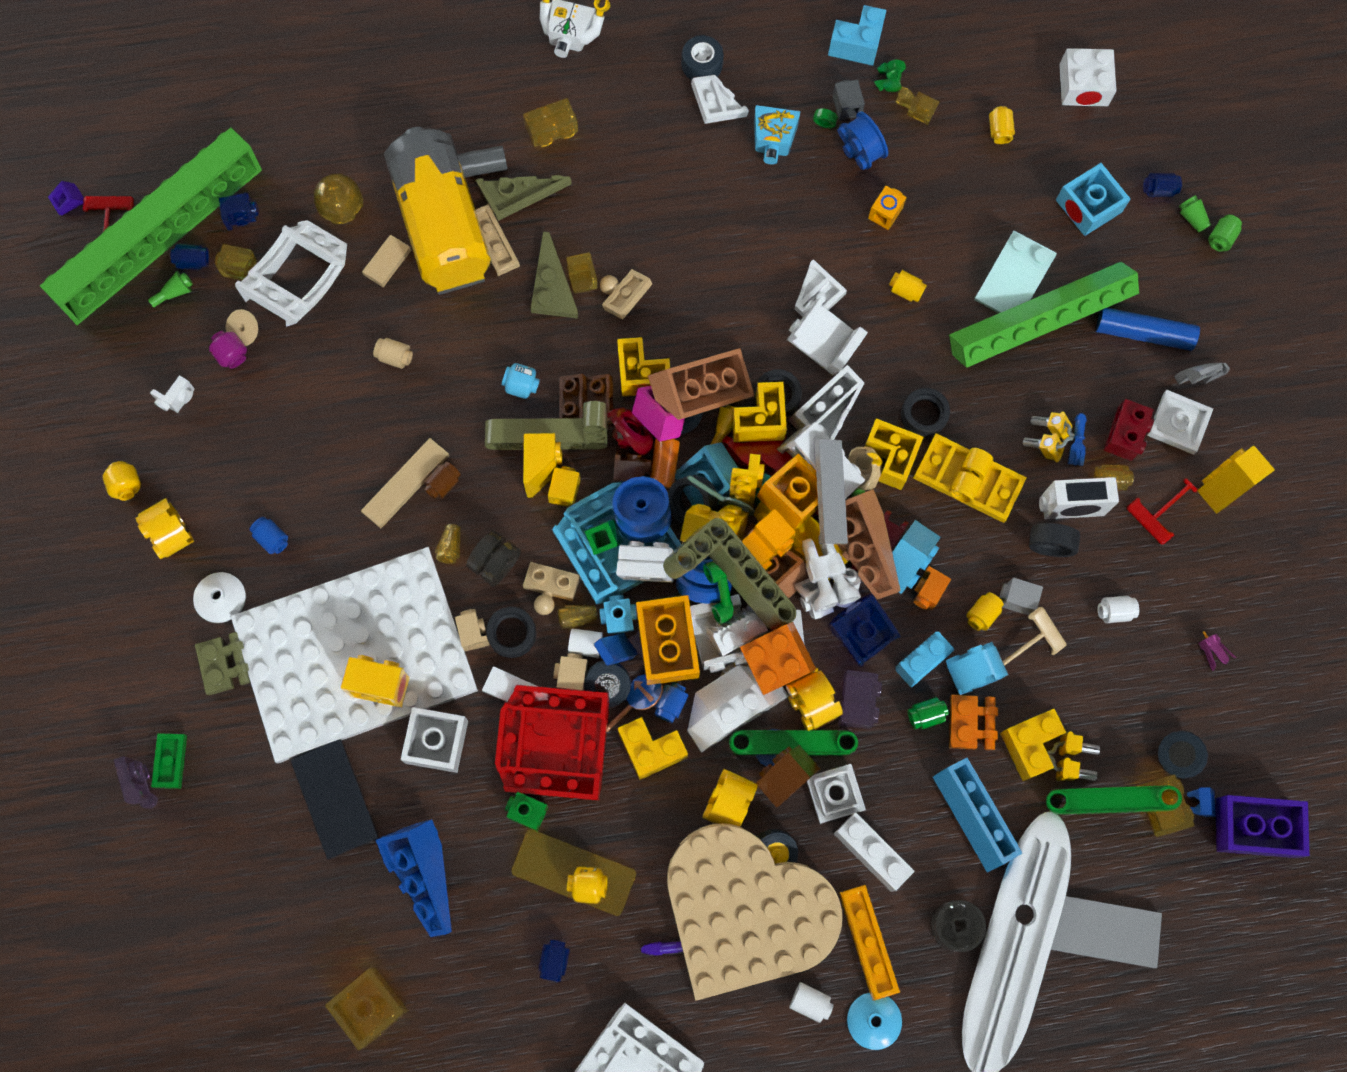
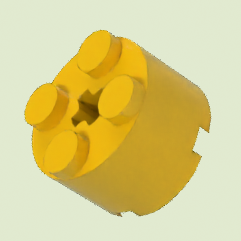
(165, 528)
(814, 699)
(730, 799)

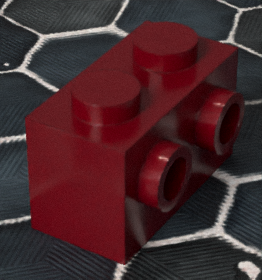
(1129, 430)

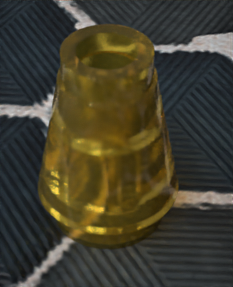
(449, 545)
(576, 615)

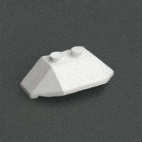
(728, 706)

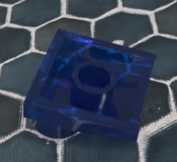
(864, 629)

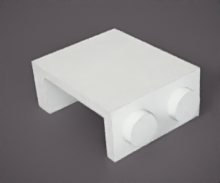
(825, 337)
(710, 658)

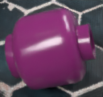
(228, 349)

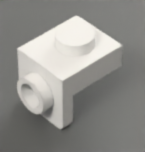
(176, 397)

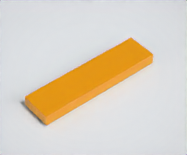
(869, 943)

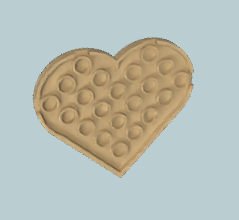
(744, 914)

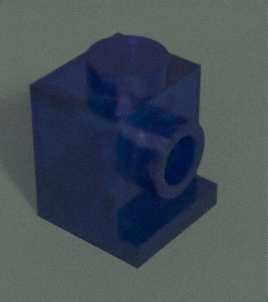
(238, 210)

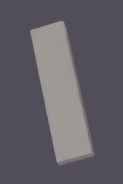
(831, 492)

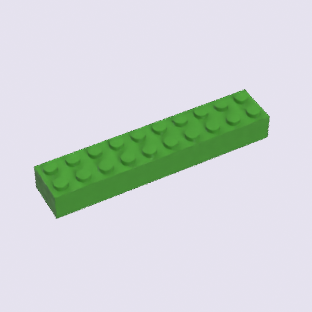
(152, 226)

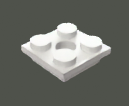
(827, 808)

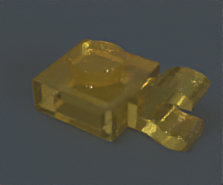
(920, 107)

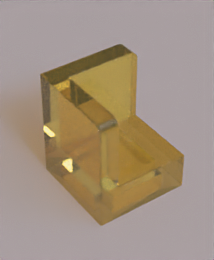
(581, 272)

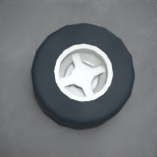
(702, 57)

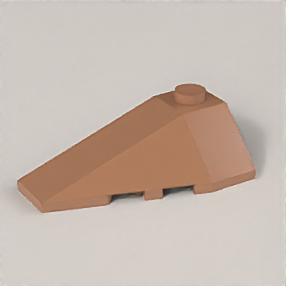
(869, 545)

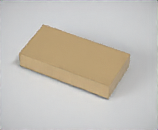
(386, 260)

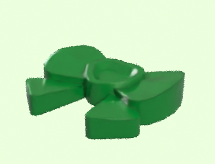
(893, 72)

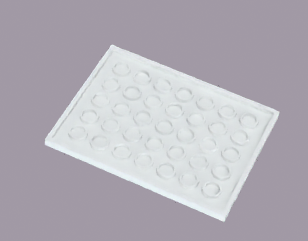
(304, 642)

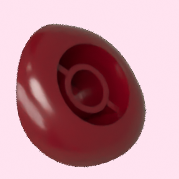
(630, 431)

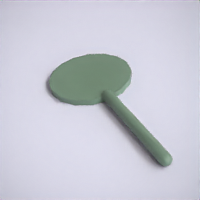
(723, 501)

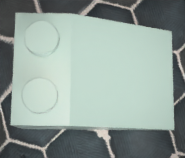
(1015, 274)

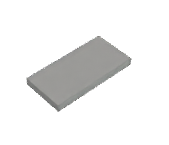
(1108, 932)

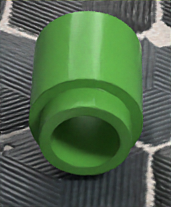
(1225, 233)

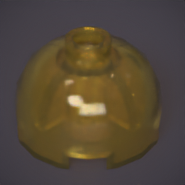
(337, 198)

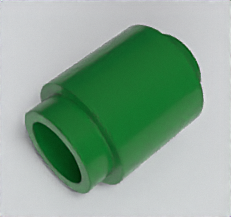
(927, 713)

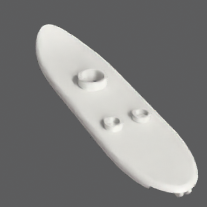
(1014, 953)

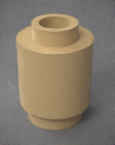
(393, 352)

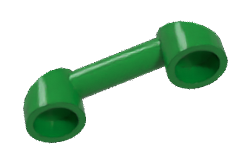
(724, 610)

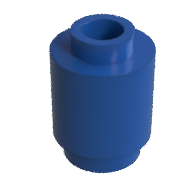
(269, 535)
(671, 702)

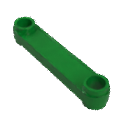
(775, 741)
(1114, 800)

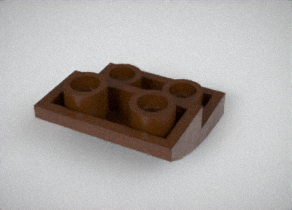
(579, 389)

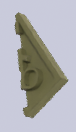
(515, 194)
(551, 288)

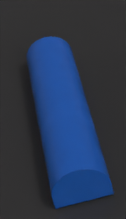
(1148, 328)

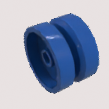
(642, 509)
(698, 587)

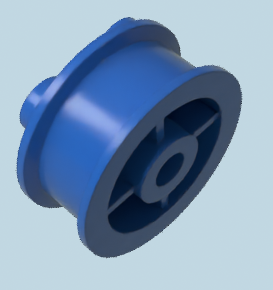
(863, 140)

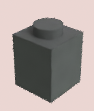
(848, 99)

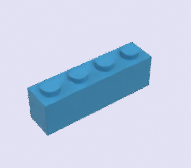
(977, 815)

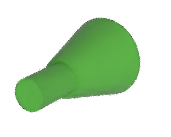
(176, 286)

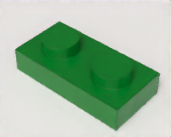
(169, 761)

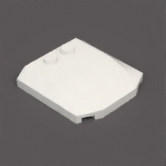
(637, 1045)

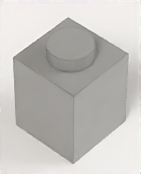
(1021, 596)

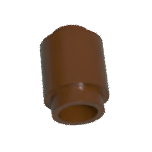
(441, 480)

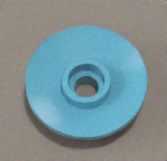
(860, 1025)

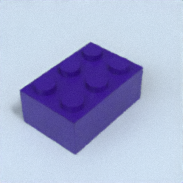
(1262, 826)

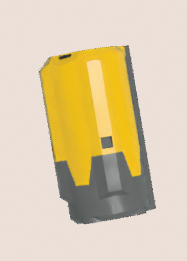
(437, 209)

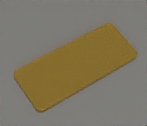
(551, 861)

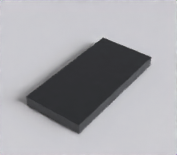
(334, 799)

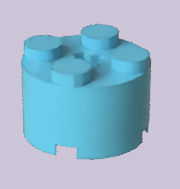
(976, 668)

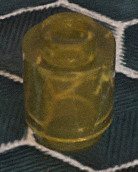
(1123, 475)

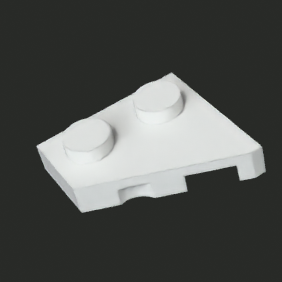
(715, 100)
(819, 284)

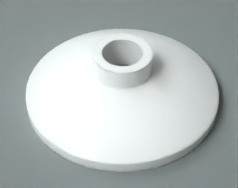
(229, 603)

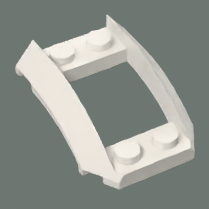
(275, 298)

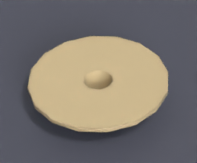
(244, 325)

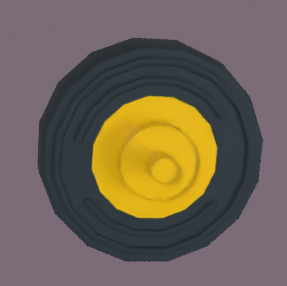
(780, 845)

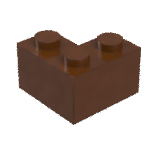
(788, 774)

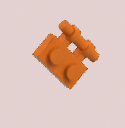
(964, 722)

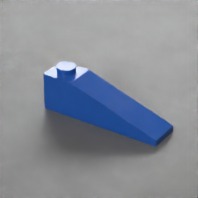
(419, 864)

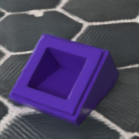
(66, 197)

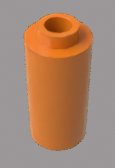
(665, 462)

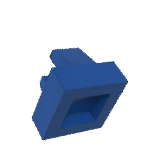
(1207, 802)

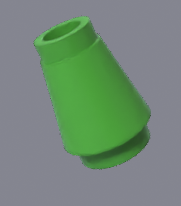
(1195, 213)

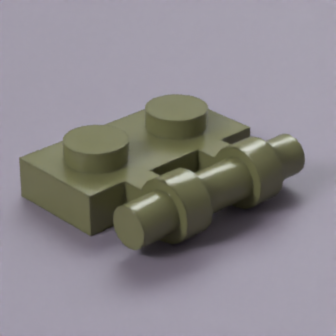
(215, 667)

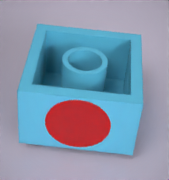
(1092, 199)

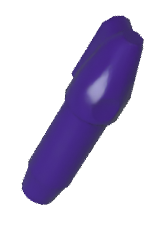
(660, 948)

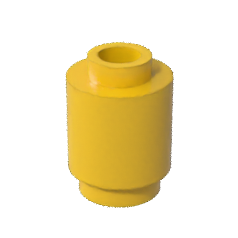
(1001, 125)
(907, 286)
(985, 612)

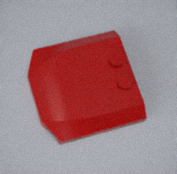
(553, 742)

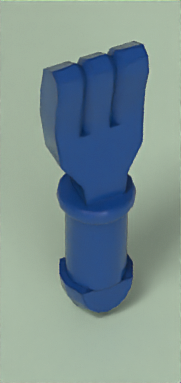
(1077, 449)

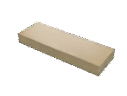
(499, 249)

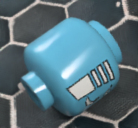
(520, 380)

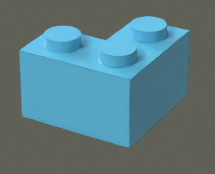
(859, 41)
(914, 552)

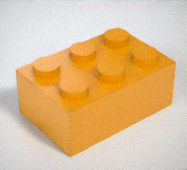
(667, 640)

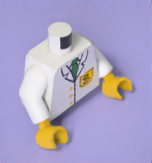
(571, 24)

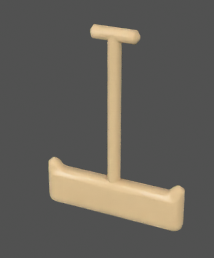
(1047, 631)

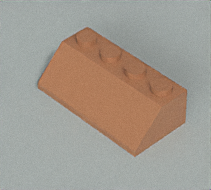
(702, 384)

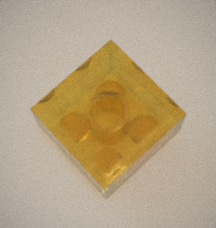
(366, 1008)

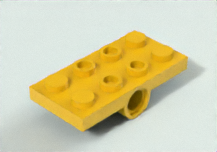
(970, 477)

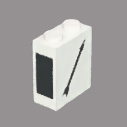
(1079, 498)

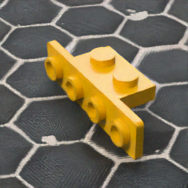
(745, 481)

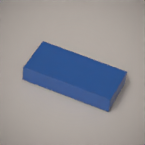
(615, 649)

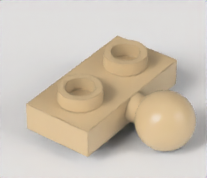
(623, 295)
(550, 583)

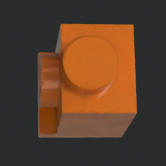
(931, 588)

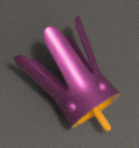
(1213, 643)

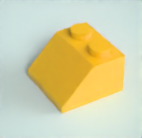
(540, 459)

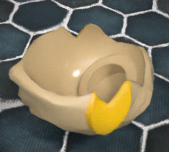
(869, 464)

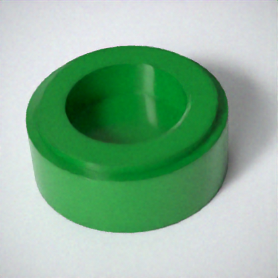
(825, 118)

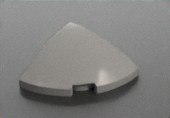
(1203, 372)

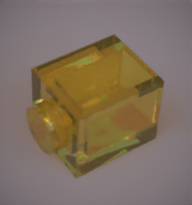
(235, 261)

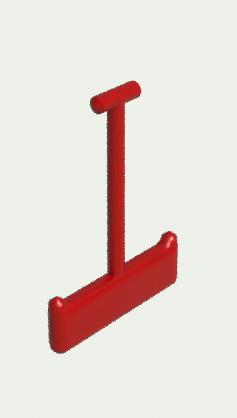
(107, 203)
(1150, 521)

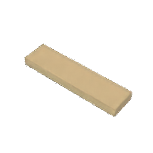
(404, 483)

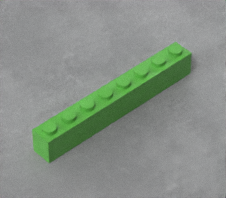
(1044, 314)

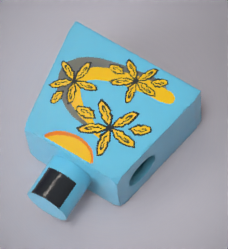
(774, 131)

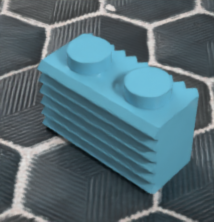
(924, 659)

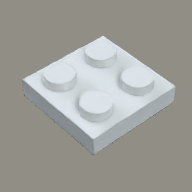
(1180, 422)

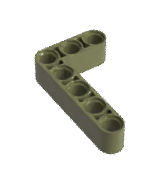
(573, 433)
(742, 568)

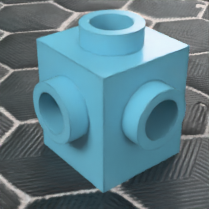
(621, 624)

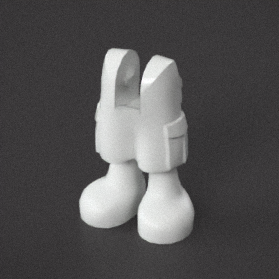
(825, 567)

